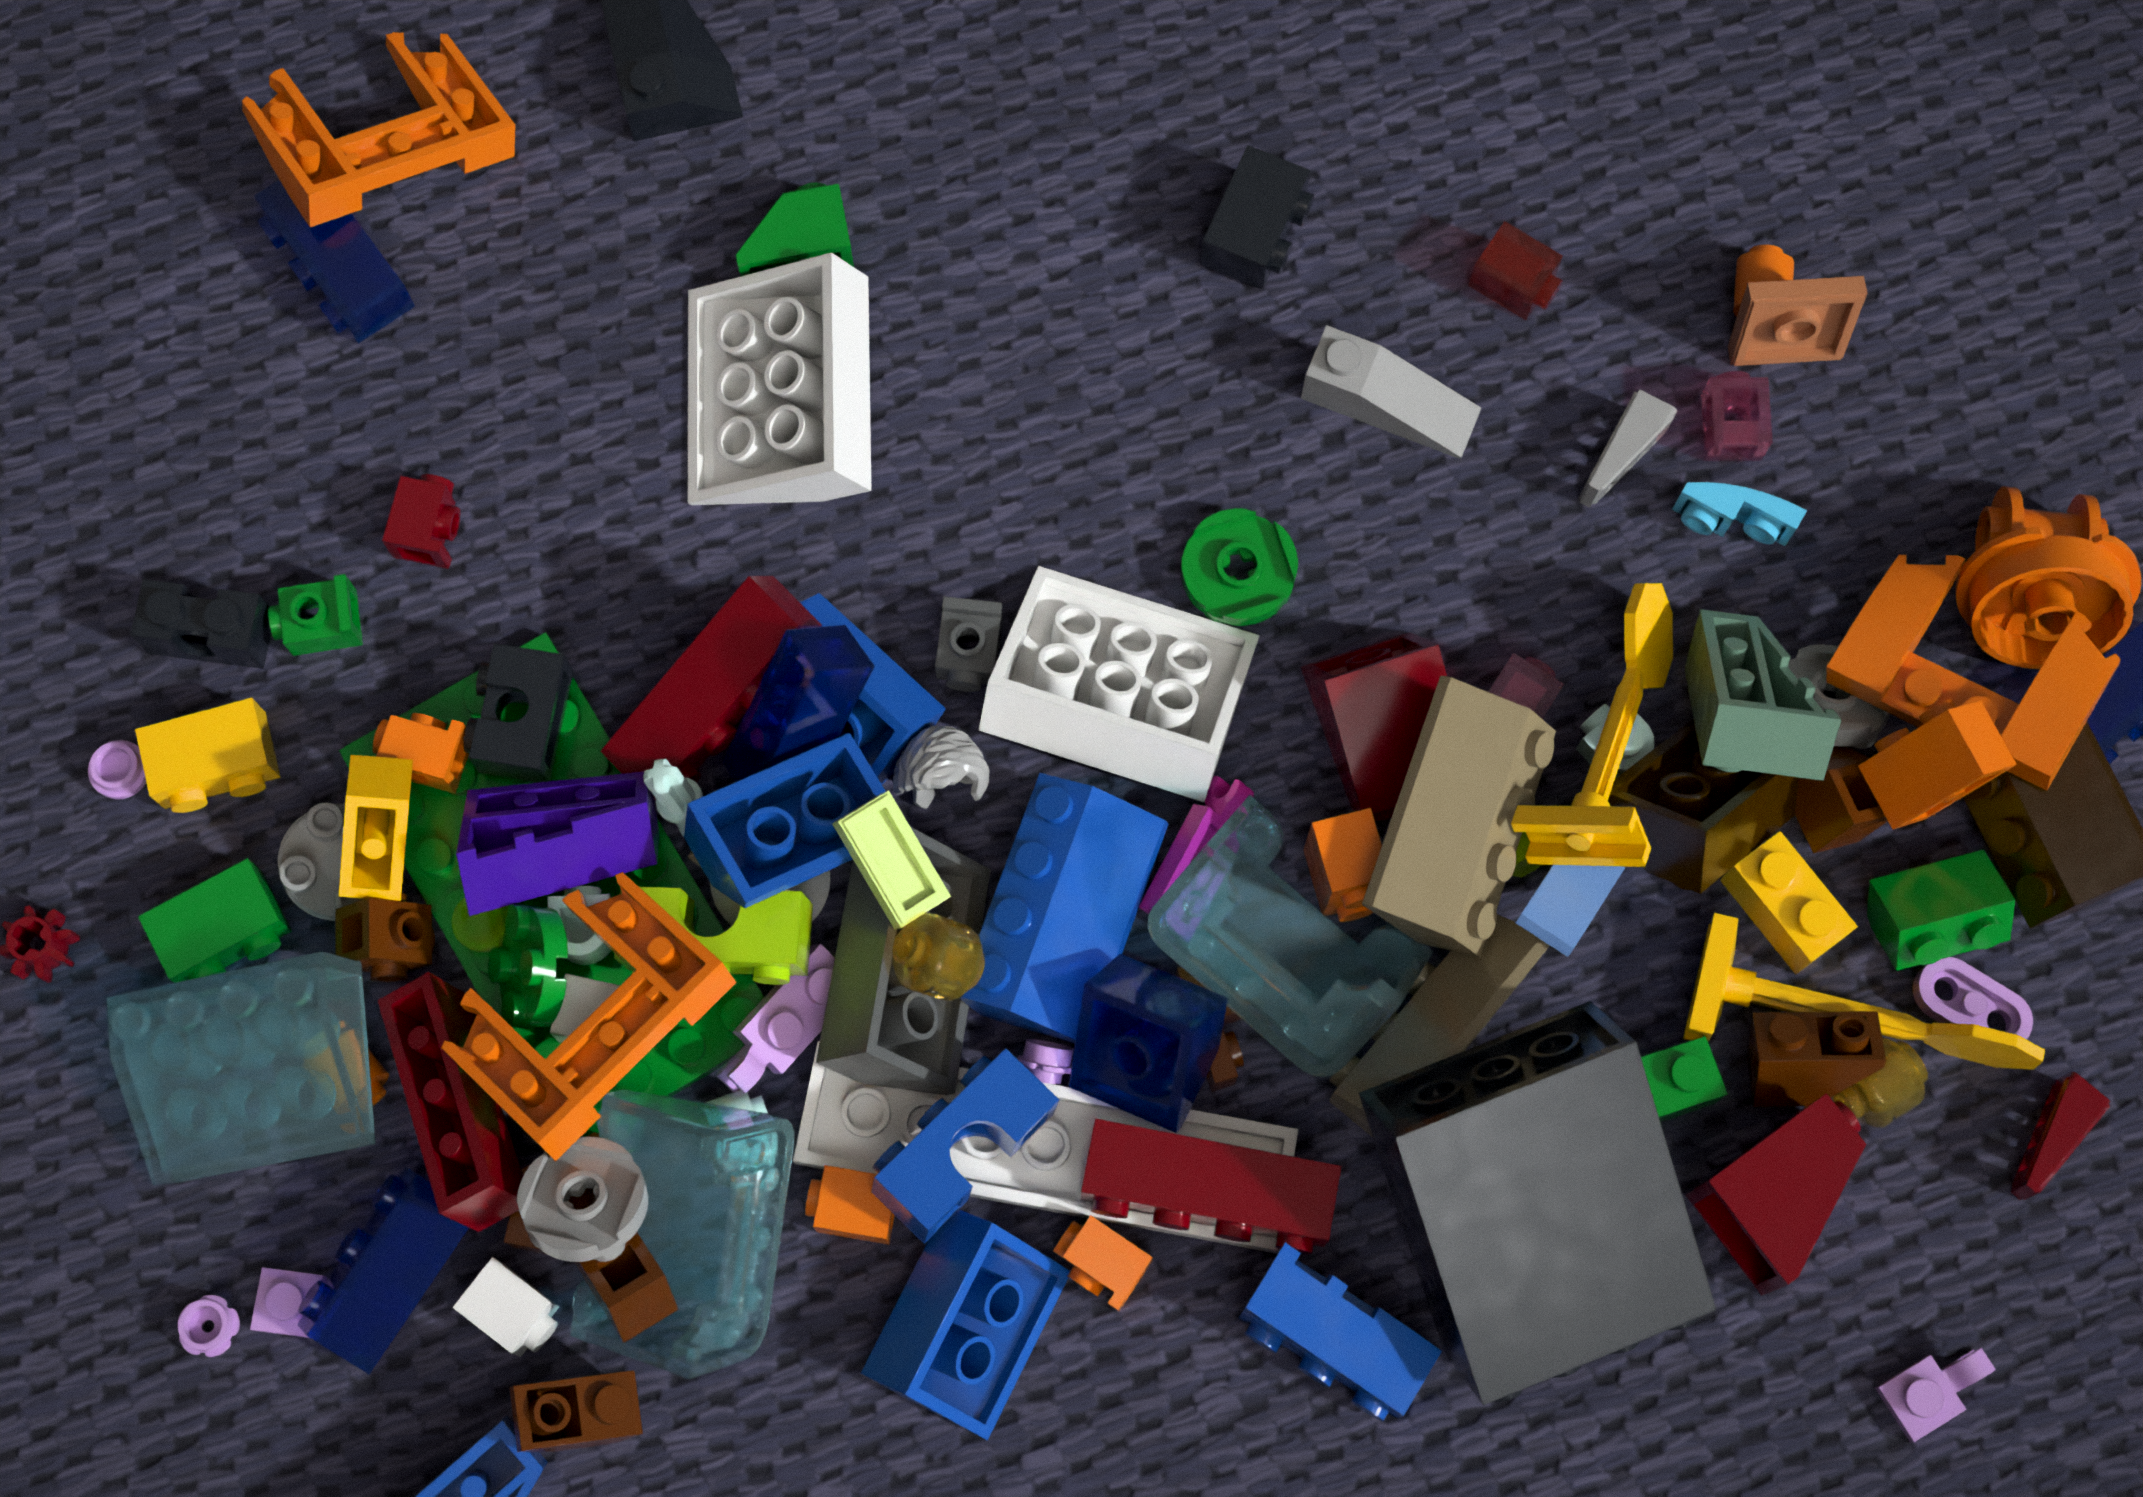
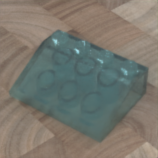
(245, 1066)

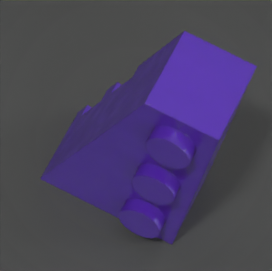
(553, 837)

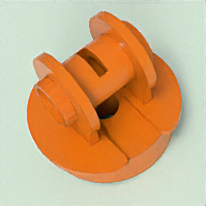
(2038, 571)

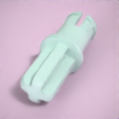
(671, 791)

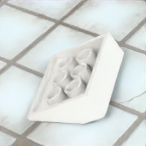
(780, 385)
(1118, 683)

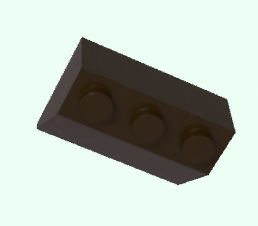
(1698, 815)
(2065, 842)

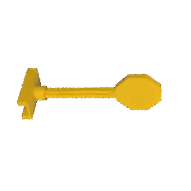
(1591, 828)
(1721, 982)

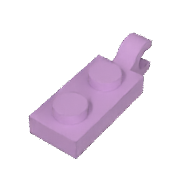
(781, 1024)

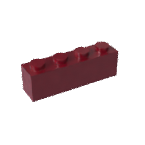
(711, 683)
(454, 1119)
(1210, 1185)

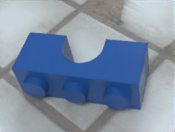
(998, 1103)

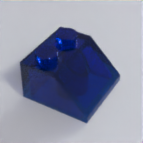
(1146, 1041)

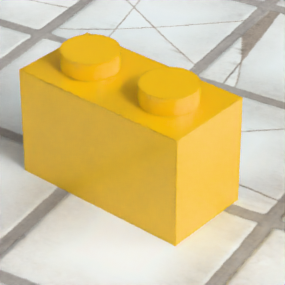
(208, 755)
(375, 827)
(1788, 902)

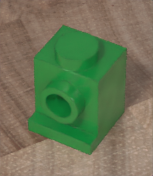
(333, 626)

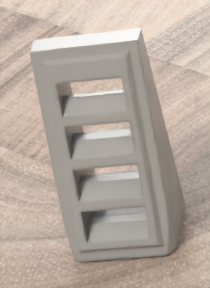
(1637, 431)

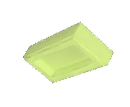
(891, 860)

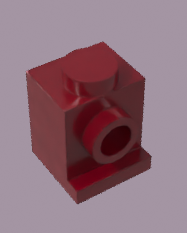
(422, 520)

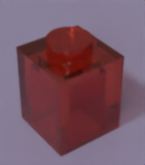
(1517, 272)

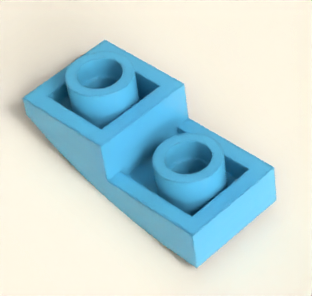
(1714, 506)

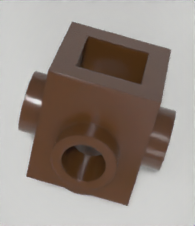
(385, 937)

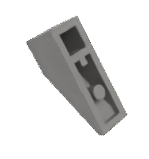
(1387, 393)

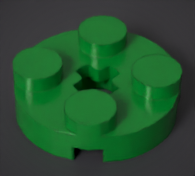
(1253, 539)
(528, 966)

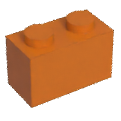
(1935, 763)
(1341, 862)

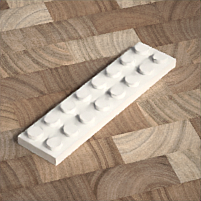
(857, 1122)

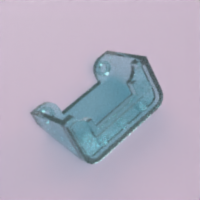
(1277, 953)
(710, 1224)

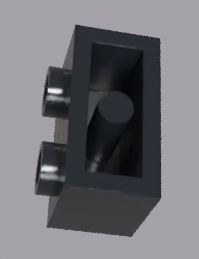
(1256, 217)

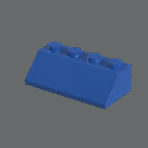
(1063, 904)

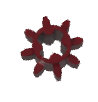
(50, 956)

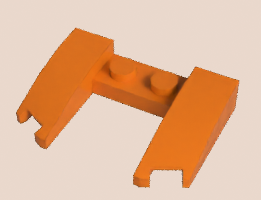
(329, 175)
(1881, 669)
(557, 1095)

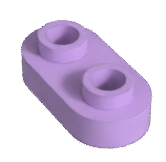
(1972, 999)

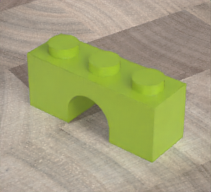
(764, 941)

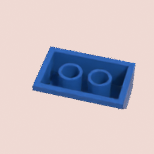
(890, 705)
(779, 821)
(967, 1322)

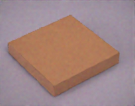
(1796, 320)

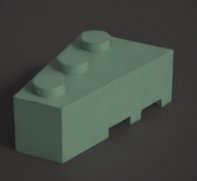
(1751, 705)

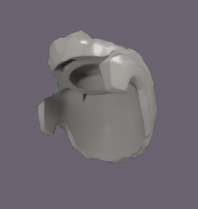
(939, 759)

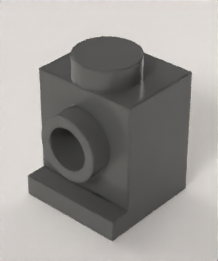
(974, 619)

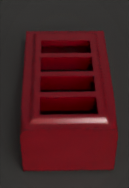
(2063, 1124)

